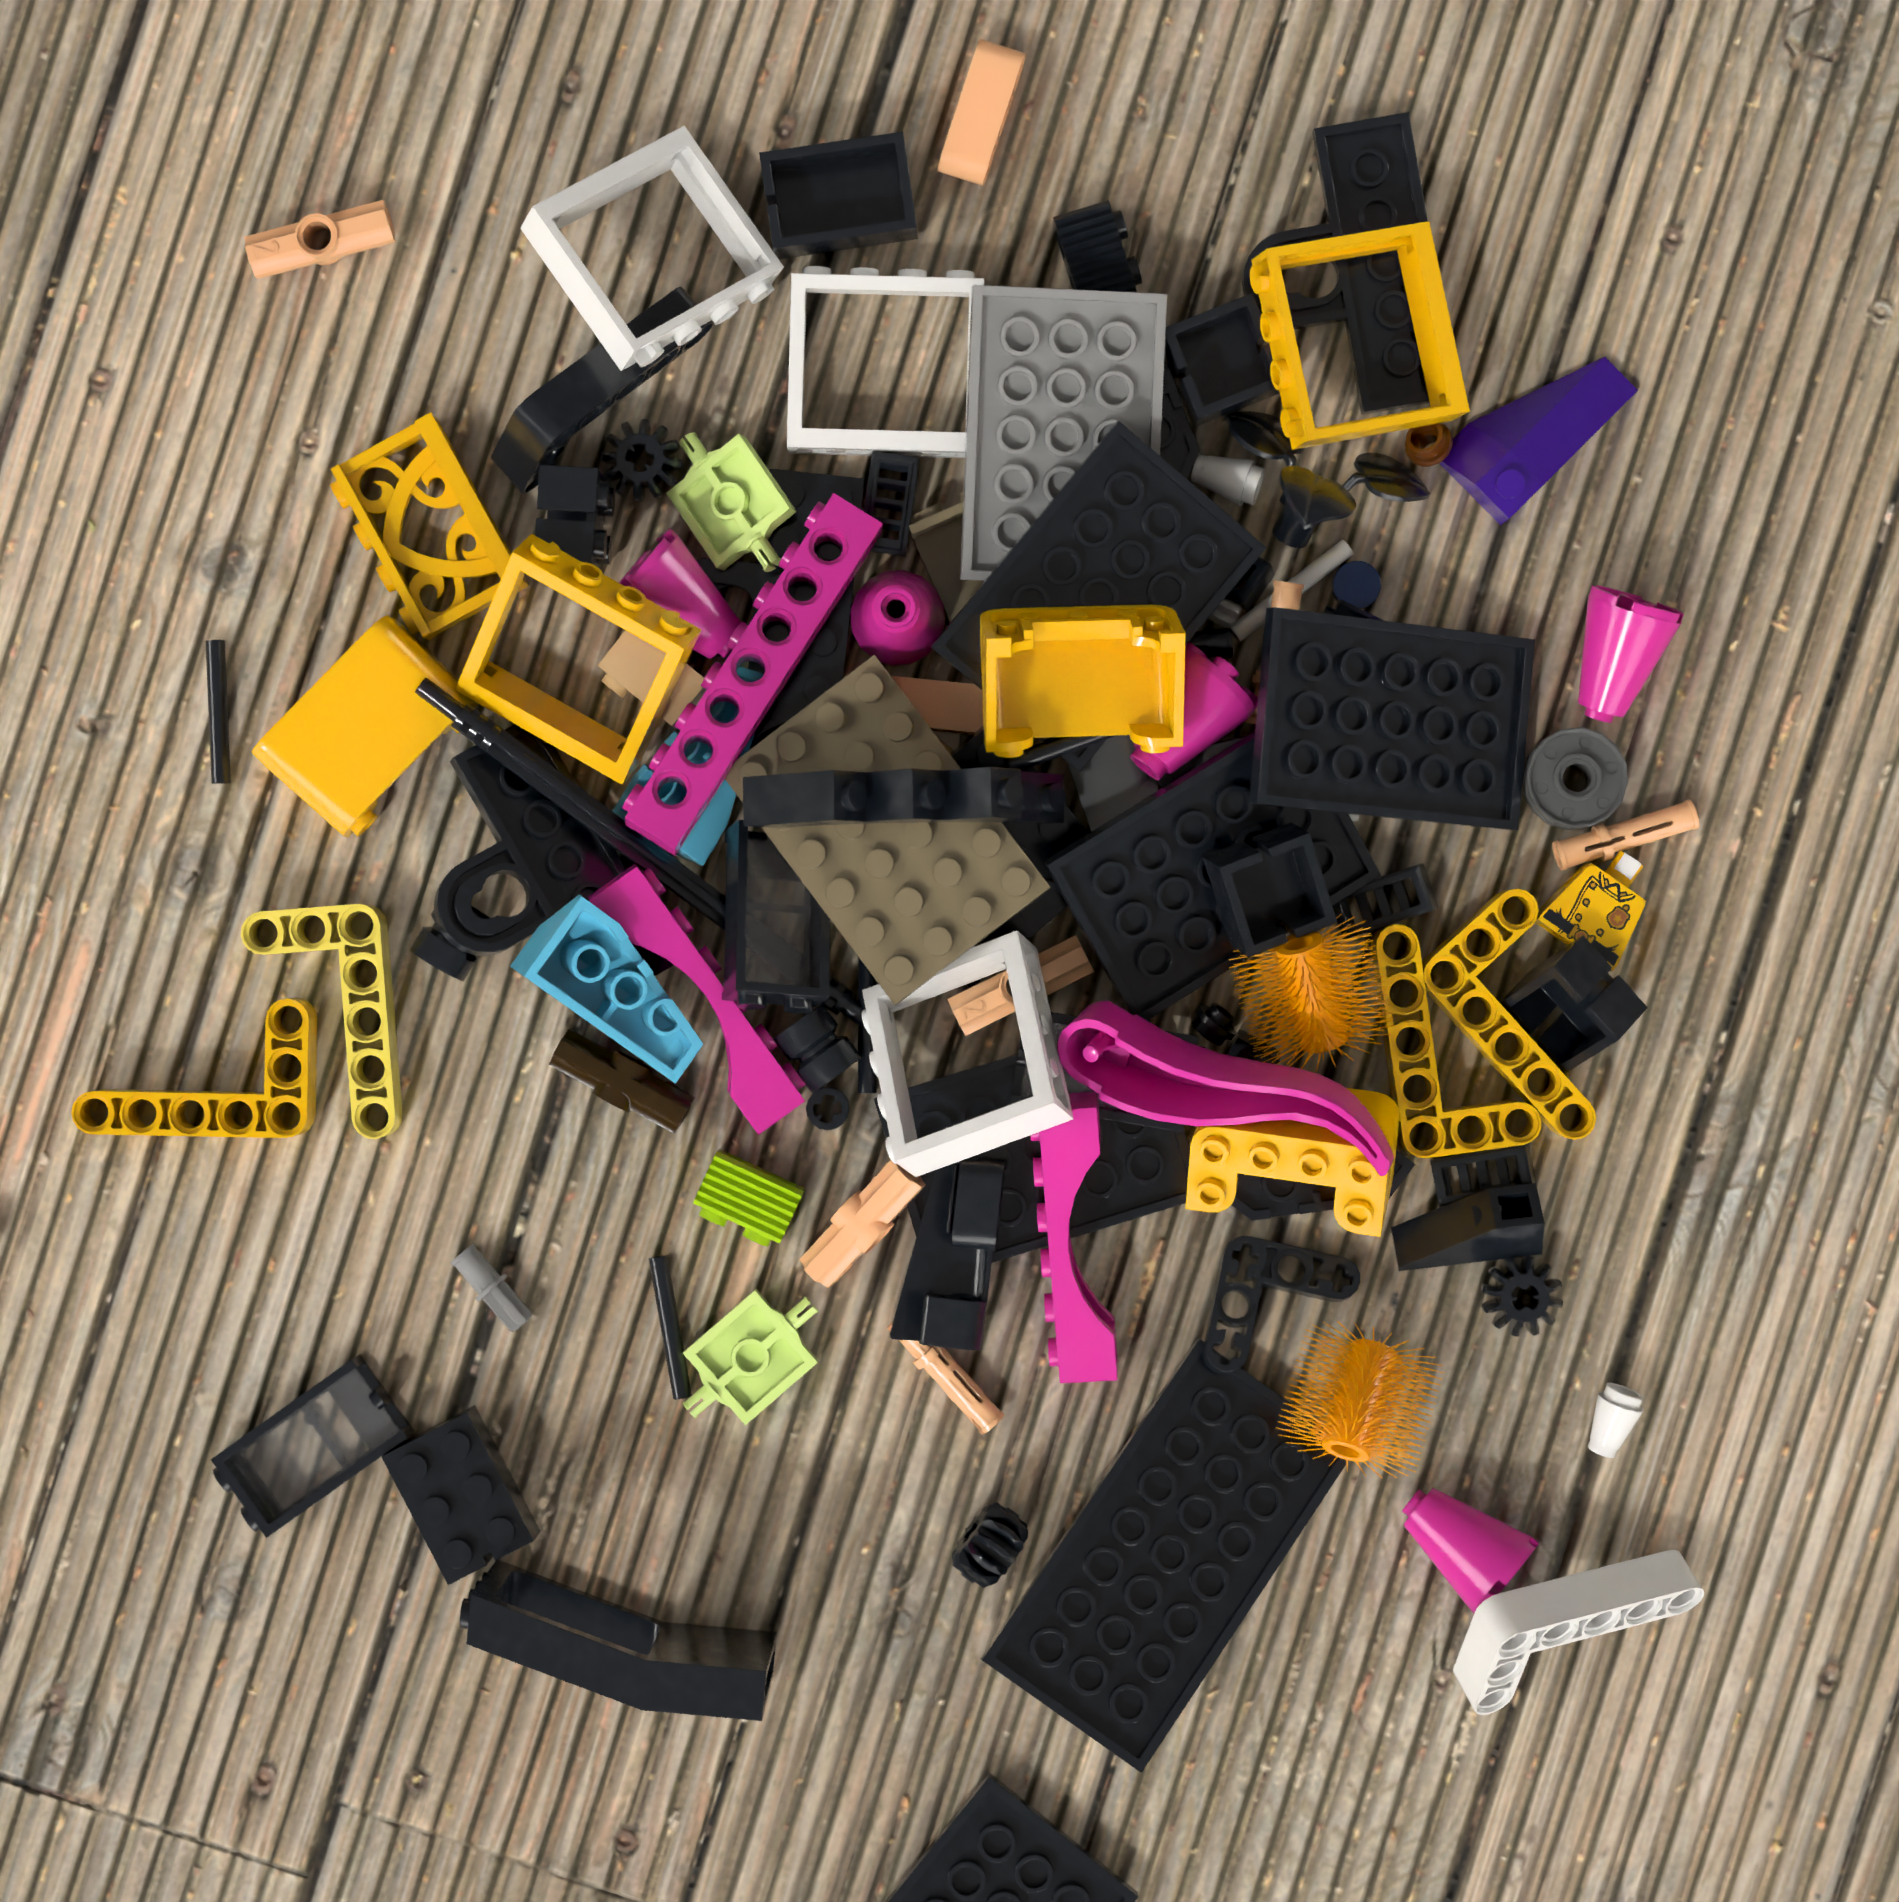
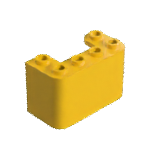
(1297, 1154)

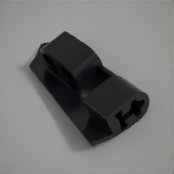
(952, 1255)

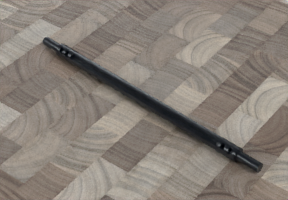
(601, 820)

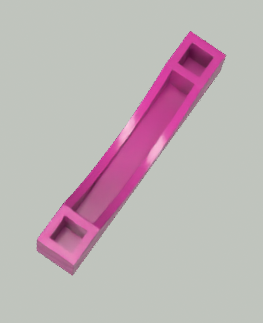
(755, 1078)
(1084, 1328)

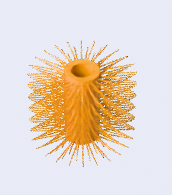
(1312, 994)
(1360, 1400)

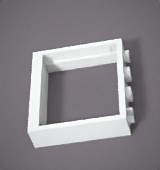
(713, 199)
(855, 441)
(1050, 1097)

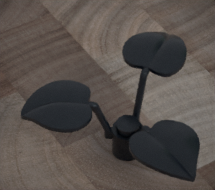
(1310, 497)

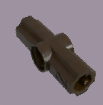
(622, 1080)

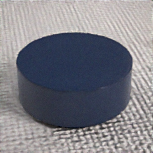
(1356, 584)

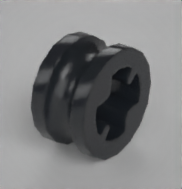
(817, 1098)

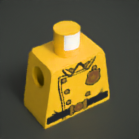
(1597, 907)

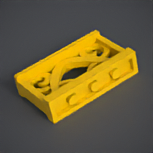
(433, 462)

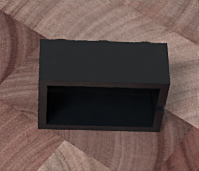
(838, 195)
(461, 1495)

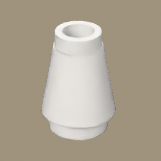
(1229, 477)
(1614, 1418)

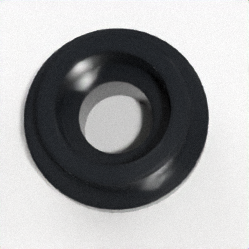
(1214, 1023)

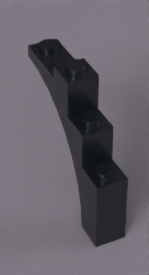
(903, 797)

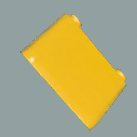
(1082, 675)
(359, 726)

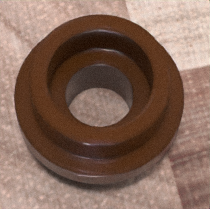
(1420, 437)

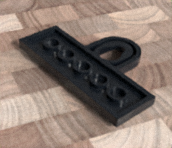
(1366, 185)
(826, 657)
(535, 844)

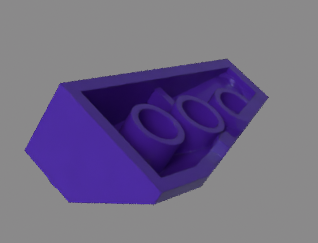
(1524, 443)

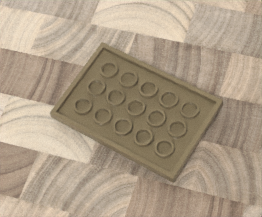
(895, 891)

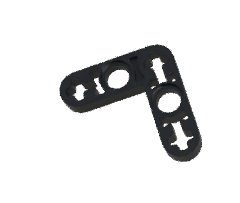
(1266, 1274)

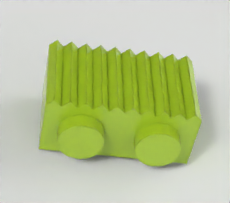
(748, 1197)

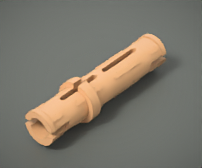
(1573, 851)
(955, 1383)

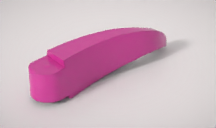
(1190, 1085)

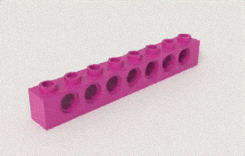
(855, 536)

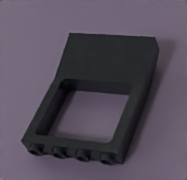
(619, 1649)

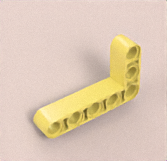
(355, 997)

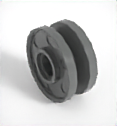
(1604, 775)

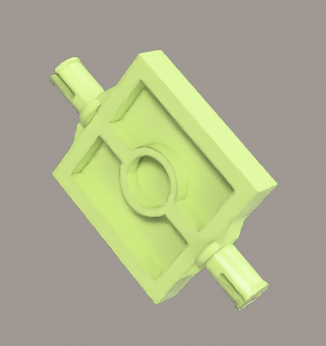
(730, 502)
(750, 1357)

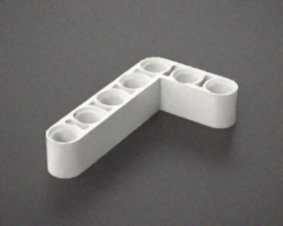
(1566, 1611)

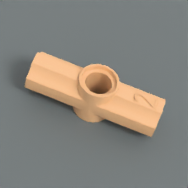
(289, 245)
(992, 1001)
(860, 1223)

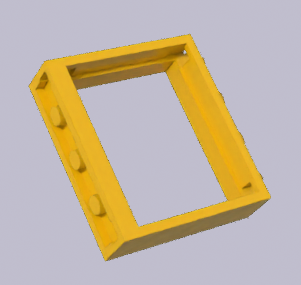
(1429, 320)
(546, 715)

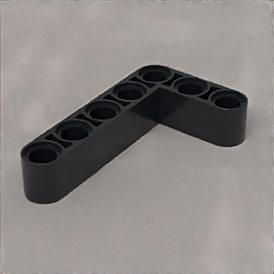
(580, 394)

